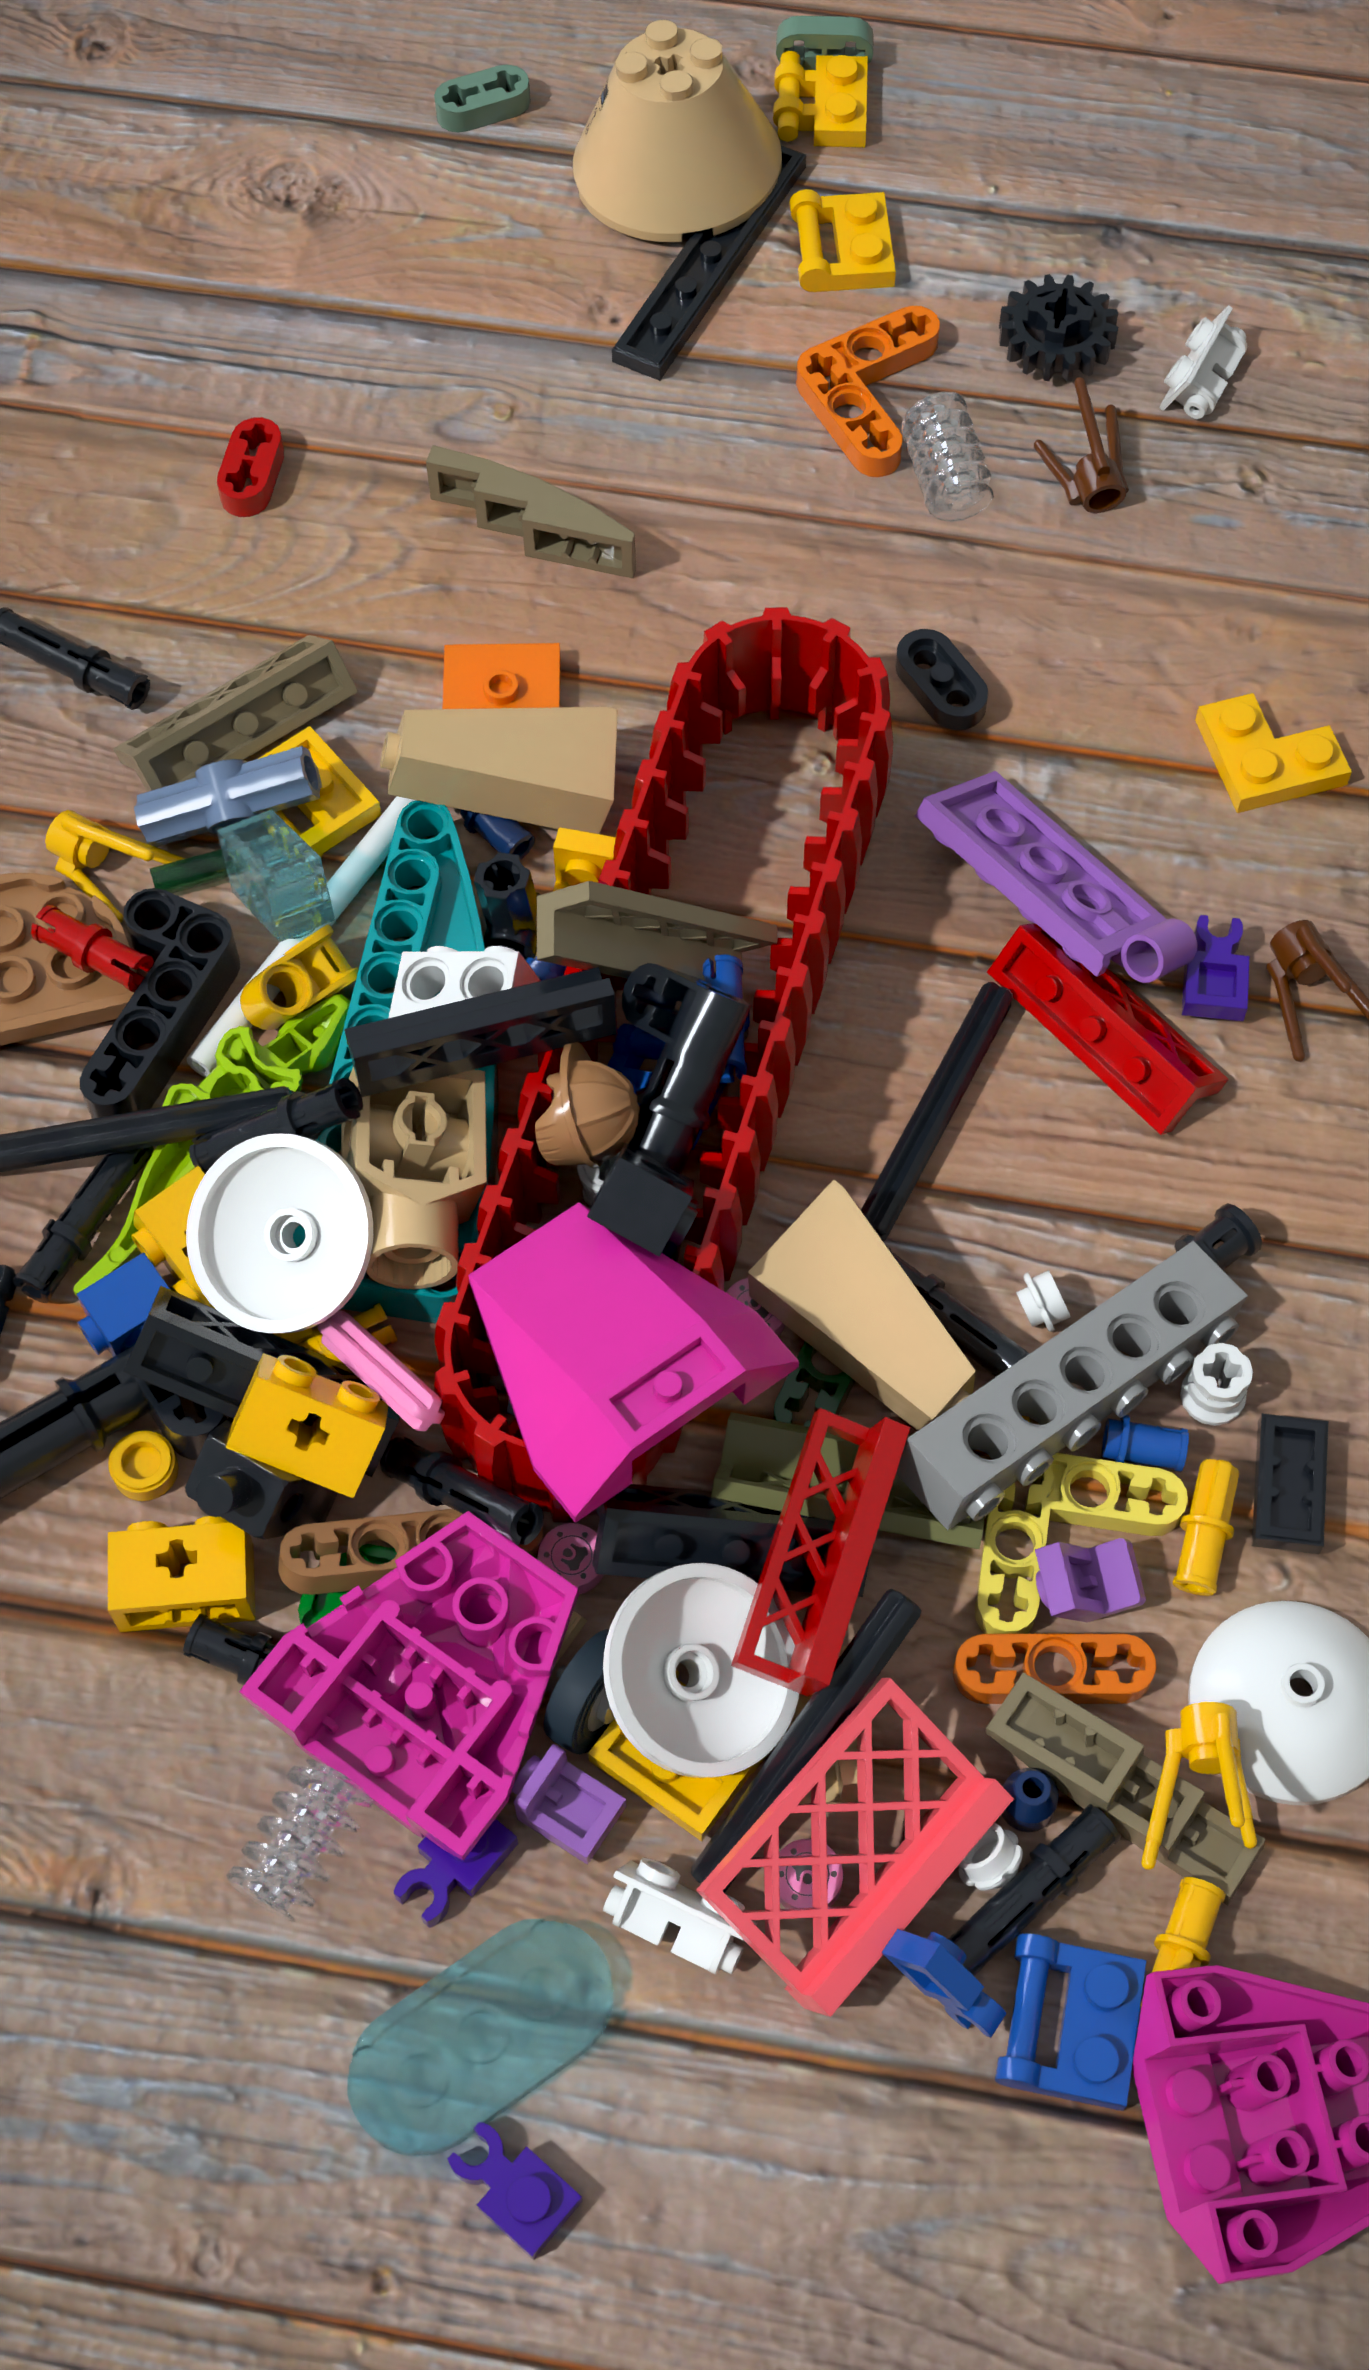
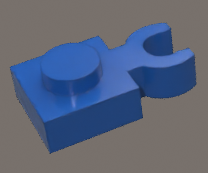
(939, 1972)

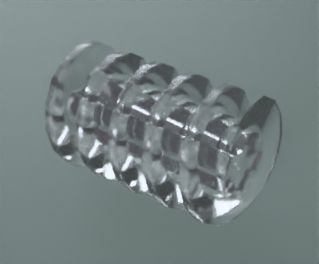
(947, 457)
(298, 1838)

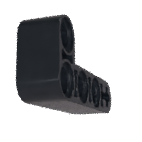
(129, 1079)

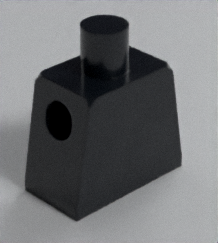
(253, 1493)

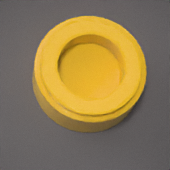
(143, 1465)

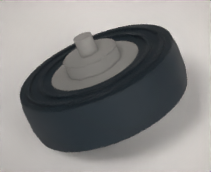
(579, 1702)

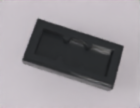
(1290, 1484)

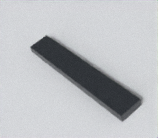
(695, 283)

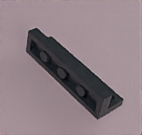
(481, 1031)
(214, 1359)
(667, 1527)

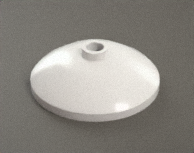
(246, 1224)
(723, 1714)
(1290, 1743)

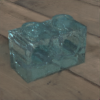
(276, 875)

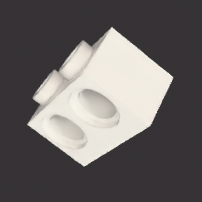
(457, 975)

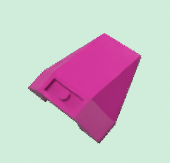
(612, 1351)
(1255, 2116)

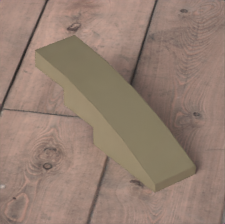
(548, 518)
(1108, 1770)

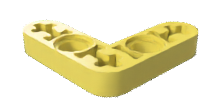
(1052, 1501)

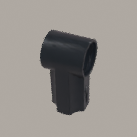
(508, 904)

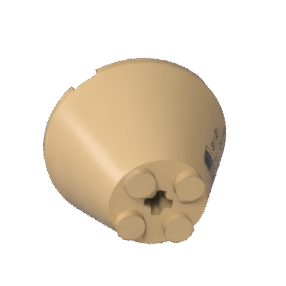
(675, 141)

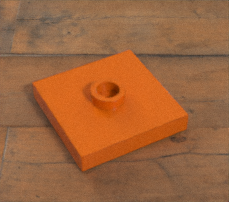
(501, 676)

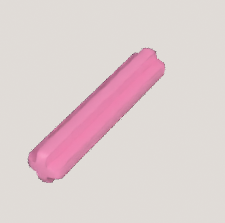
(381, 1371)

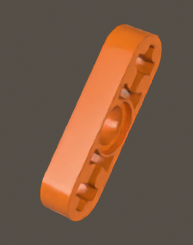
(1104, 1647)

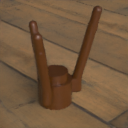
(1098, 479)
(1306, 957)

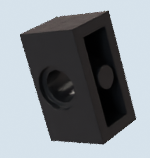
(645, 1201)

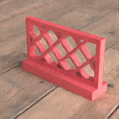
(885, 1899)

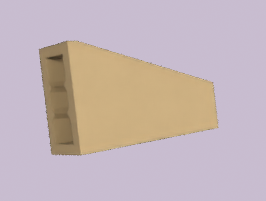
(509, 762)
(860, 1310)

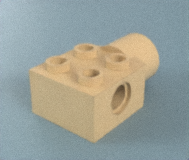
(422, 1171)

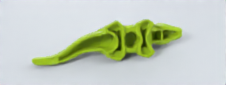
(301, 1047)

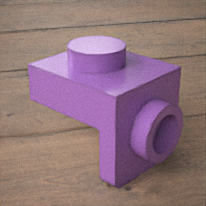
(1089, 1581)
(566, 1804)

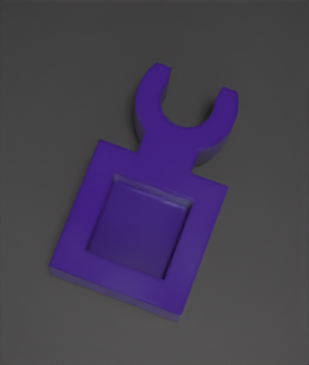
(1216, 978)
(447, 1870)
(524, 2196)

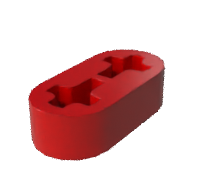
(261, 468)

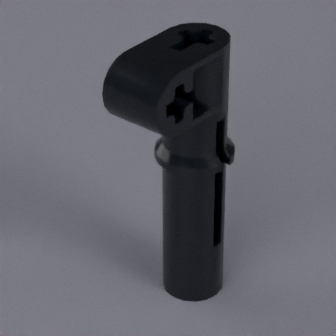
(691, 1062)
(88, 1412)

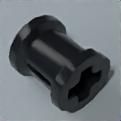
(1242, 1242)

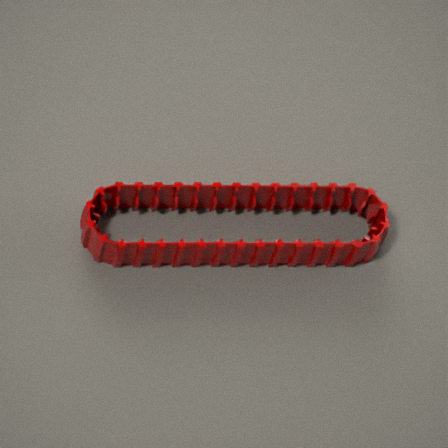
(737, 671)

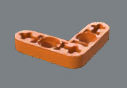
(851, 376)

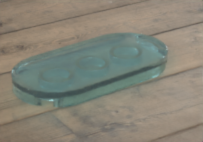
(479, 2036)

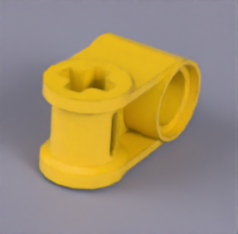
(304, 975)

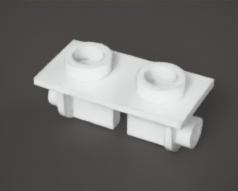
(1213, 348)
(656, 1899)

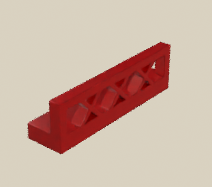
(1107, 1028)
(845, 1558)

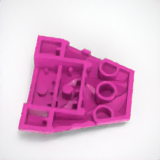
(426, 1680)

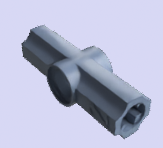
(226, 795)

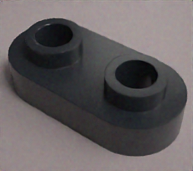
(945, 683)

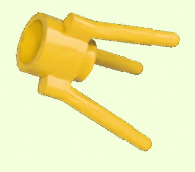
(86, 844)
(1212, 1746)

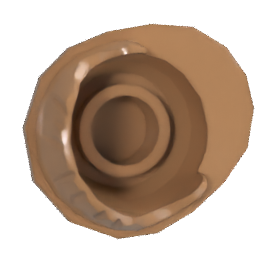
(590, 1112)

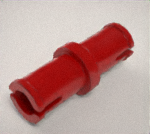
(91, 947)

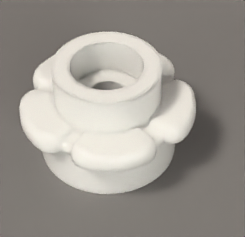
(1042, 1301)
(992, 1860)

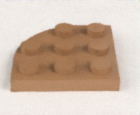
(39, 984)

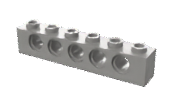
(960, 1484)

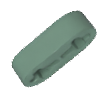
(824, 37)
(482, 98)

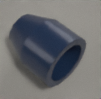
(1029, 1813)

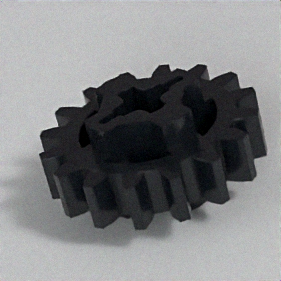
(1084, 332)

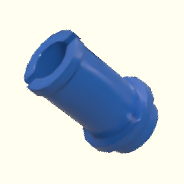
(1145, 1444)

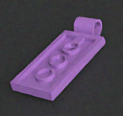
(1055, 880)

